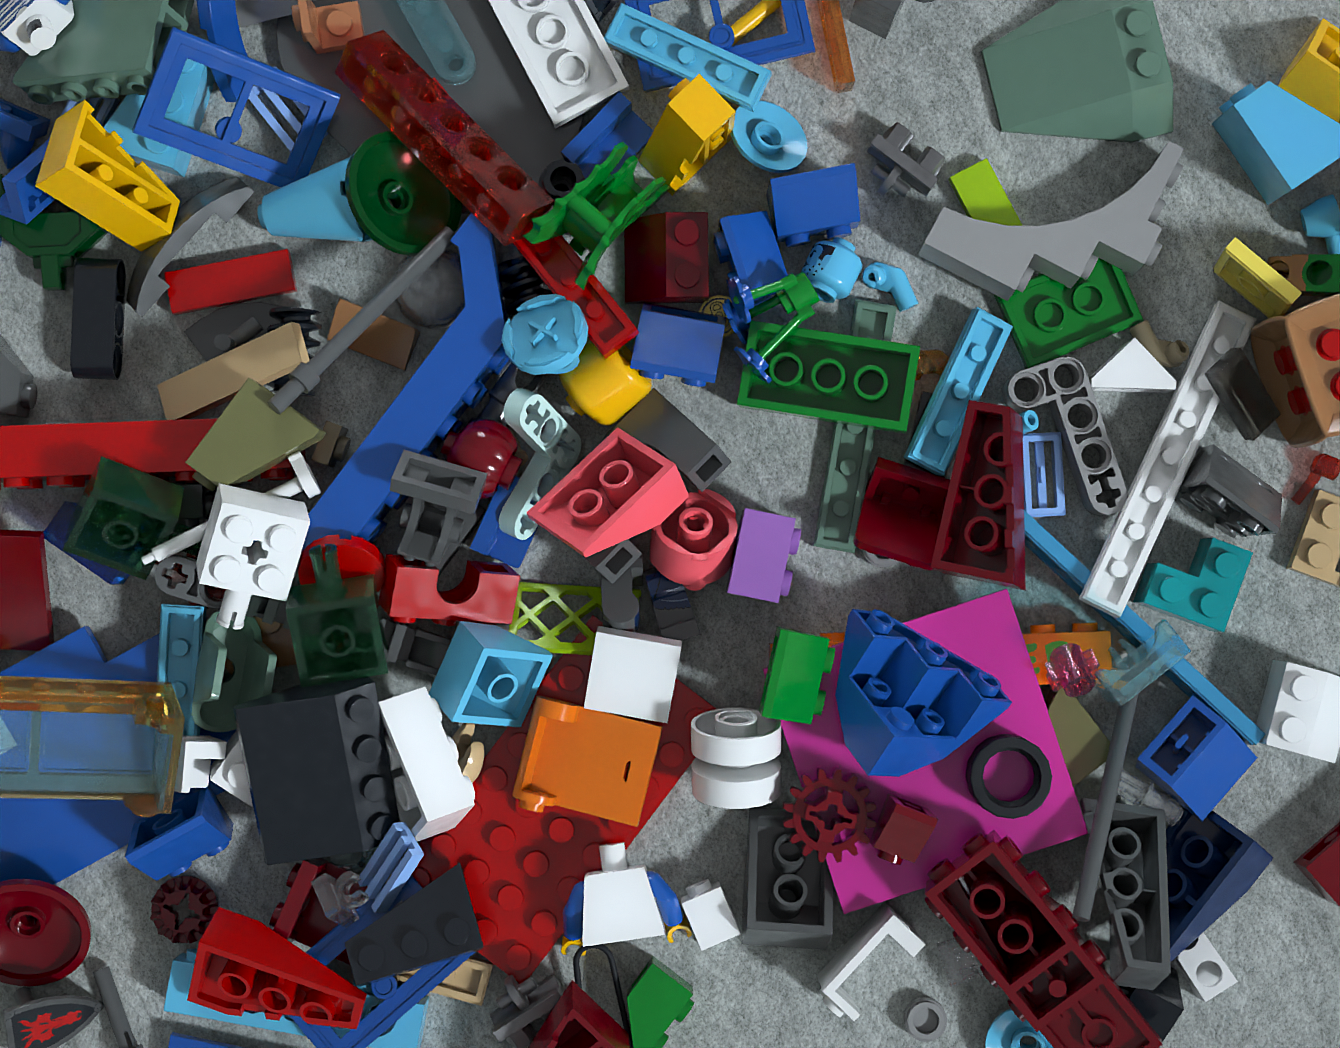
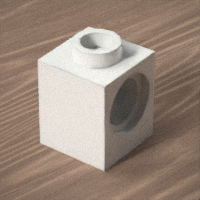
(709, 913)

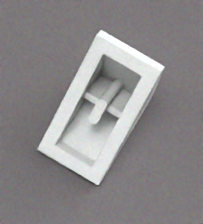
(1132, 371)

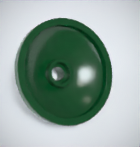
(421, 202)

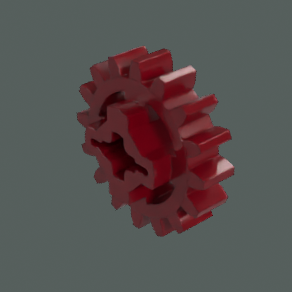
(826, 833)

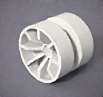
(735, 758)

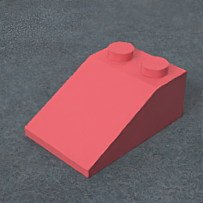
(611, 495)

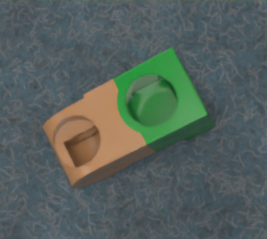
(1310, 272)

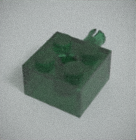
(125, 517)
(333, 604)

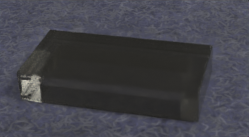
(1242, 393)

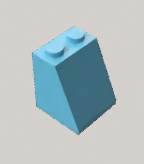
(1277, 138)

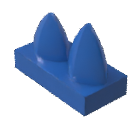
(18, 132)

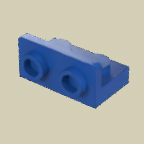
(22, 198)

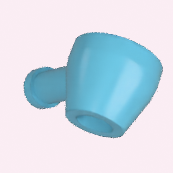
(1323, 221)

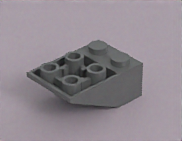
(1231, 495)

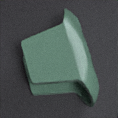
(252, 675)

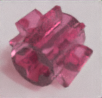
(1072, 670)

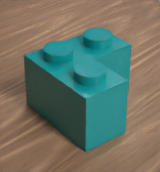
(1205, 592)

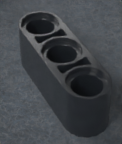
(98, 318)

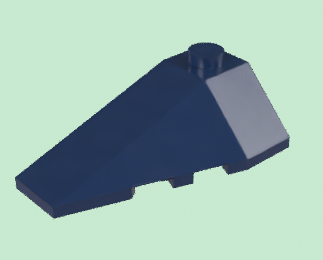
(1207, 873)

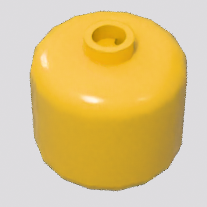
(604, 386)

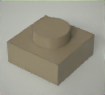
(332, 446)

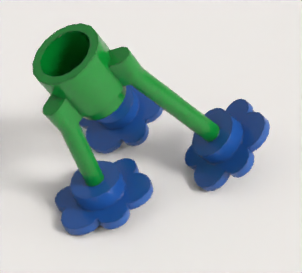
(793, 294)

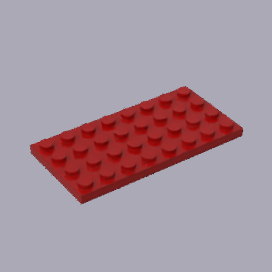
(528, 861)

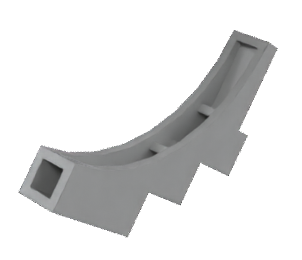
(1000, 255)

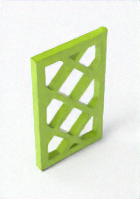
(554, 594)

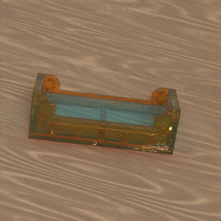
(90, 741)

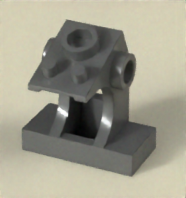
(438, 496)

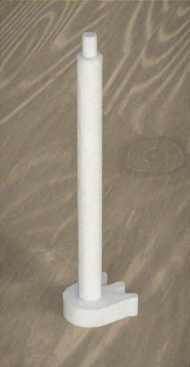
(304, 481)

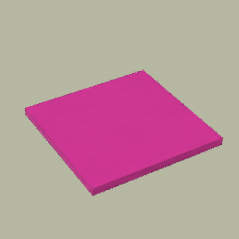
(991, 639)

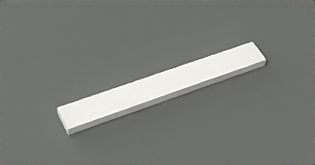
(1164, 465)

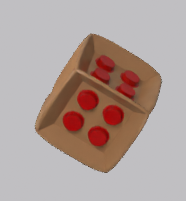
(1301, 370)

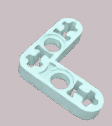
(549, 460)

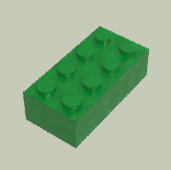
(832, 378)

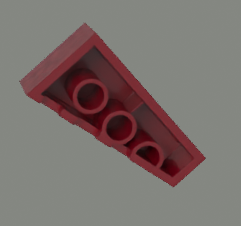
(984, 505)

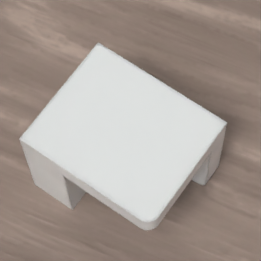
(195, 761)

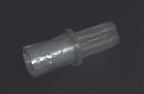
(1146, 795)

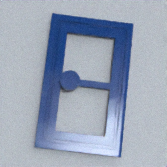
(763, 51)
(220, 150)
(396, 1000)

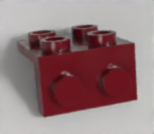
(901, 513)
(302, 914)

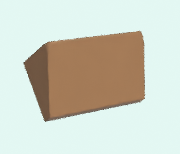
(382, 340)

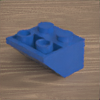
(749, 250)
(678, 344)
(1196, 758)

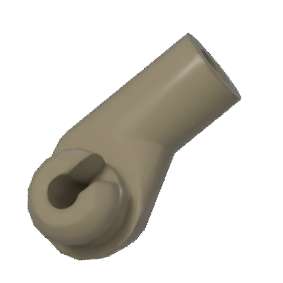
(1167, 353)

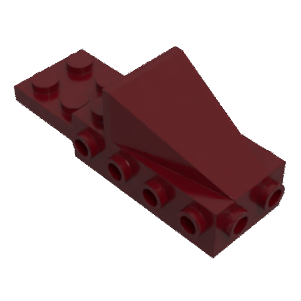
(1033, 948)

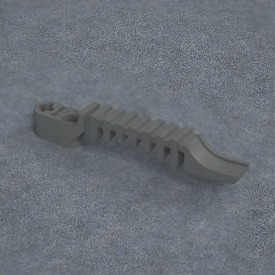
(414, 646)

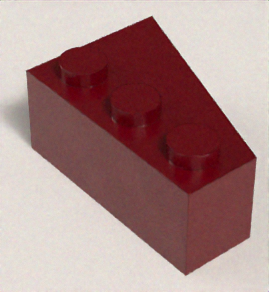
(579, 1024)

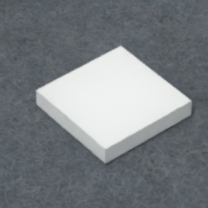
(632, 674)

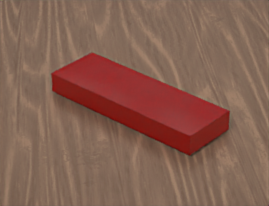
(230, 282)

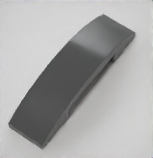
(146, 282)

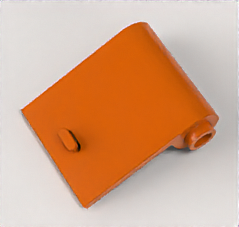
(581, 760)

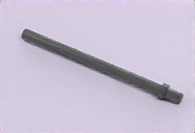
(1104, 811)

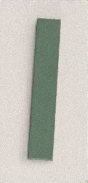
(850, 449)

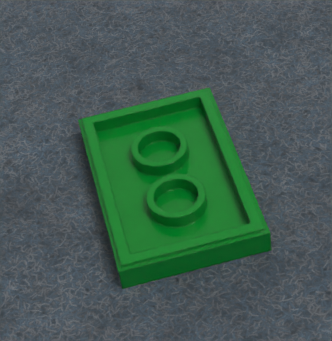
(1060, 319)

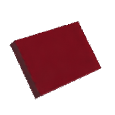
(24, 592)

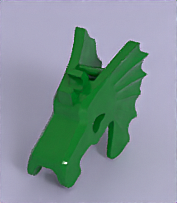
(598, 210)

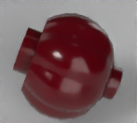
(485, 448)

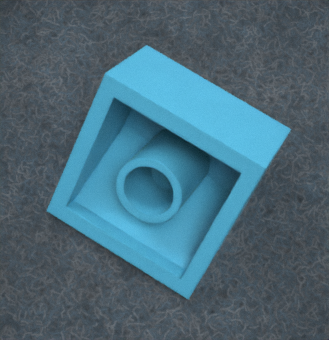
(489, 676)

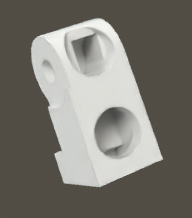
(1204, 969)

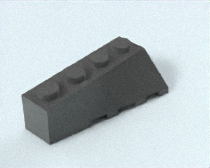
(1135, 893)

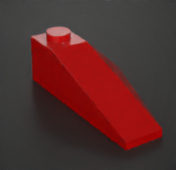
(256, 969)

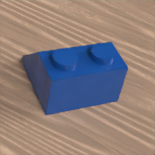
(814, 204)
(174, 840)

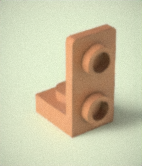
(328, 26)

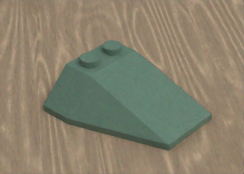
(1084, 73)

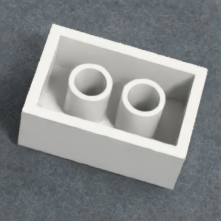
(424, 765)

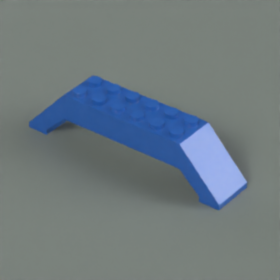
(429, 402)

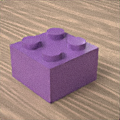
(762, 556)

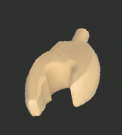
(470, 754)

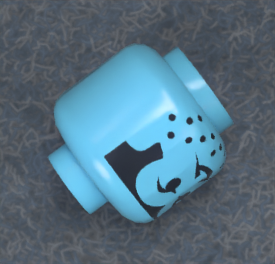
(832, 268)

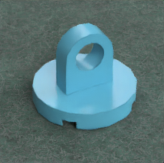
(545, 335)

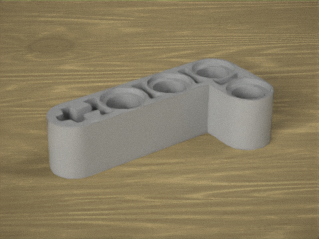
(1074, 439)

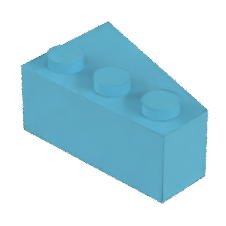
(186, 107)

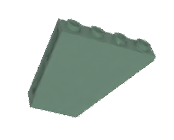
(103, 50)

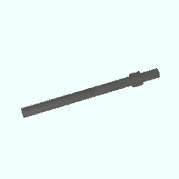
(307, 375)

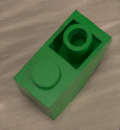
(654, 1003)

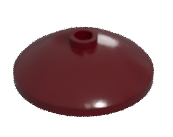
(48, 942)

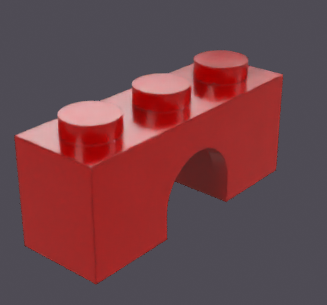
(482, 597)

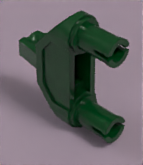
(52, 241)

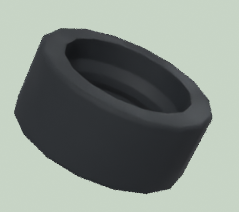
(1037, 792)

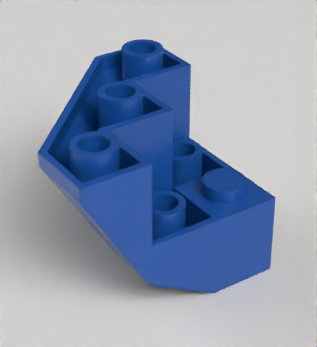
(907, 696)

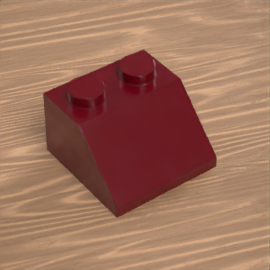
(667, 258)

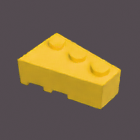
(688, 133)
(103, 182)

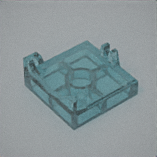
(1140, 665)

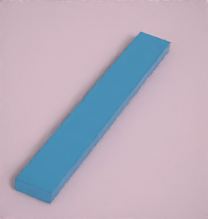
(1138, 631)

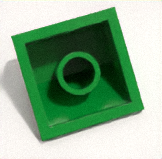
(795, 676)

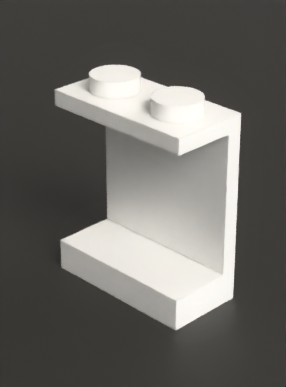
(880, 924)

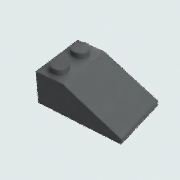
(784, 891)

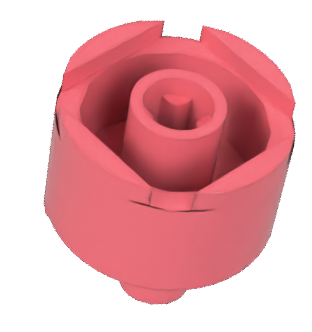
(696, 540)

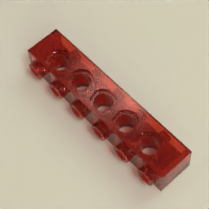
(443, 136)

